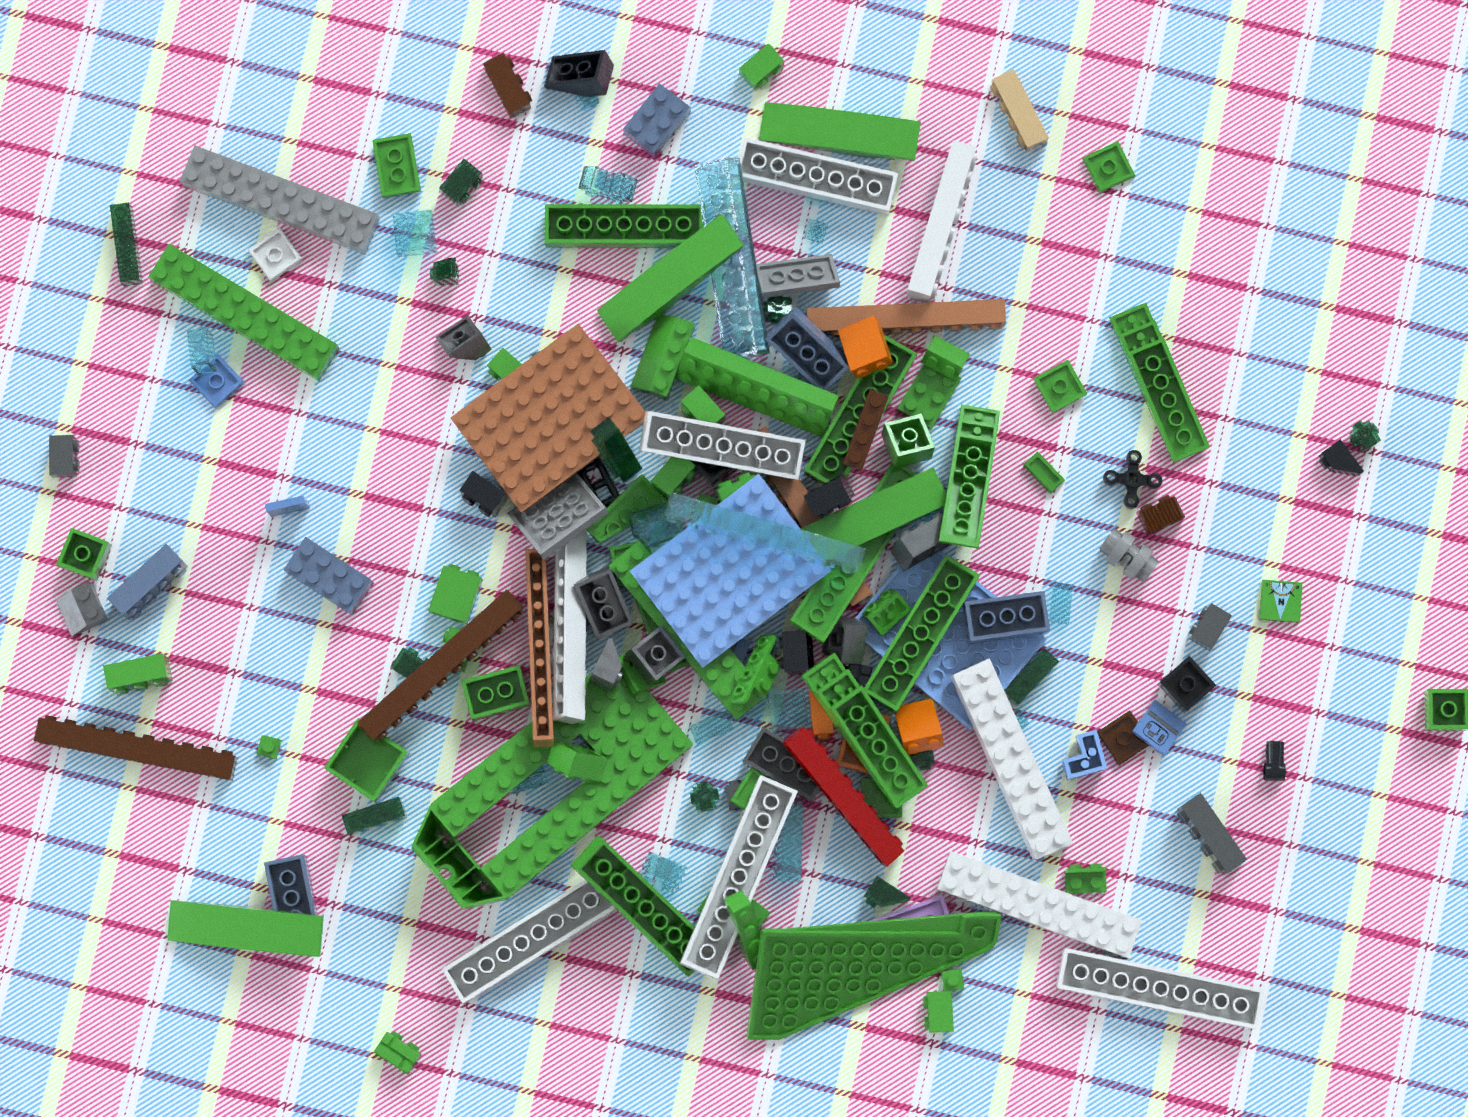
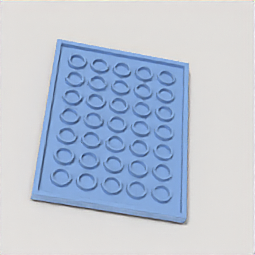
(722, 587)
(954, 650)

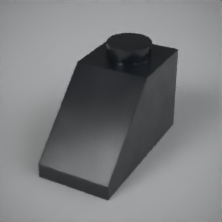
(1340, 460)

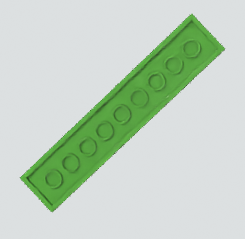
(836, 589)

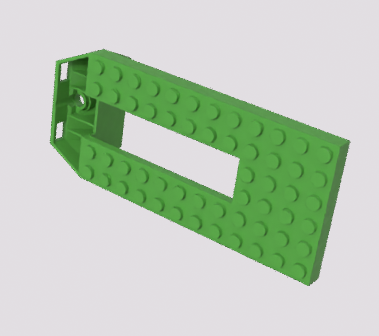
(619, 725)

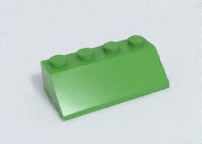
(662, 356)

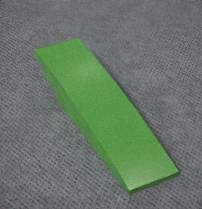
(840, 131)
(670, 278)
(1159, 382)
(969, 476)
(884, 511)
(864, 730)
(245, 928)

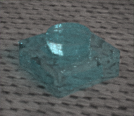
(586, 102)
(815, 231)

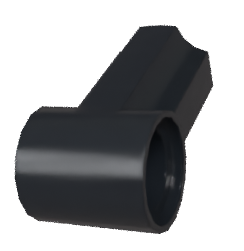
(1274, 768)

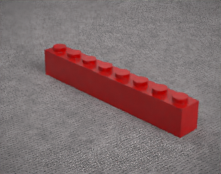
(843, 796)

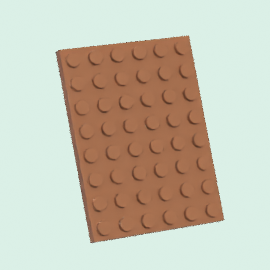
(540, 417)

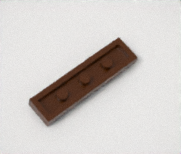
(865, 430)

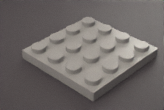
(559, 516)

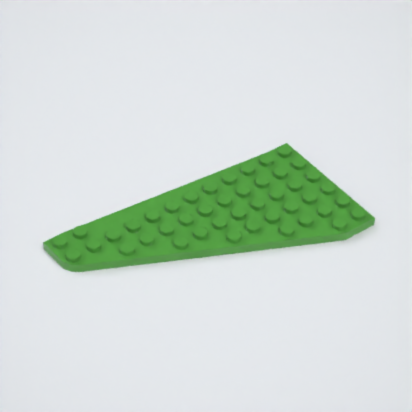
(832, 968)

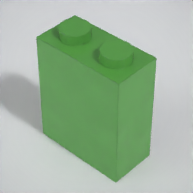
(455, 594)

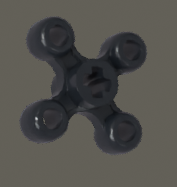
(1133, 470)

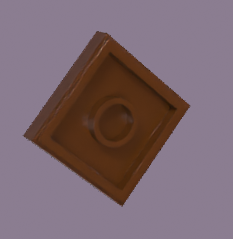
(1120, 740)

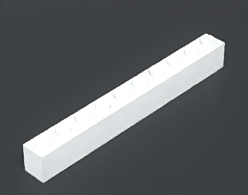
(569, 633)

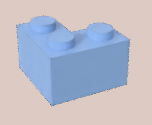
(1090, 759)

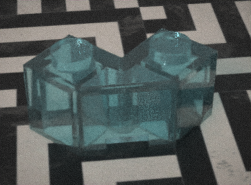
(602, 183)

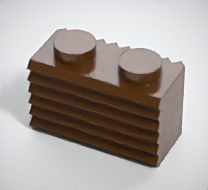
(1160, 515)

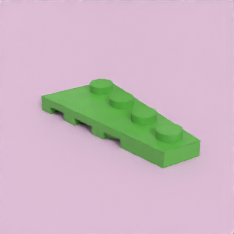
(635, 497)

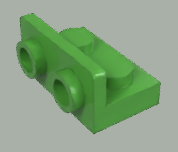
(886, 611)
(1085, 880)

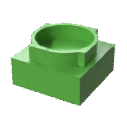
(366, 764)

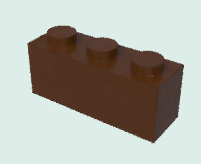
(507, 85)

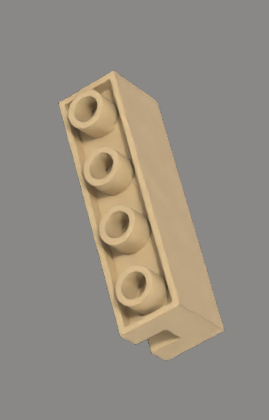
(1019, 110)

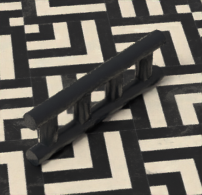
(605, 481)

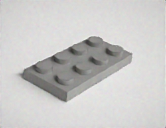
(797, 275)

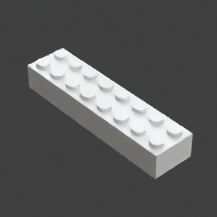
(817, 176)
(940, 223)
(721, 445)

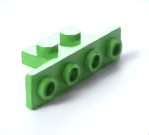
(758, 672)

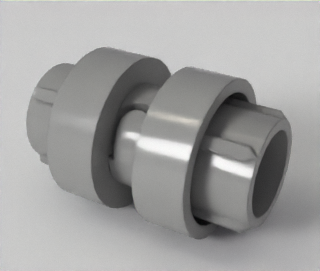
(1119, 544)

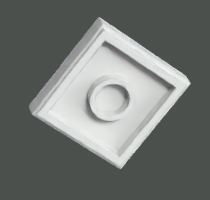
(275, 254)

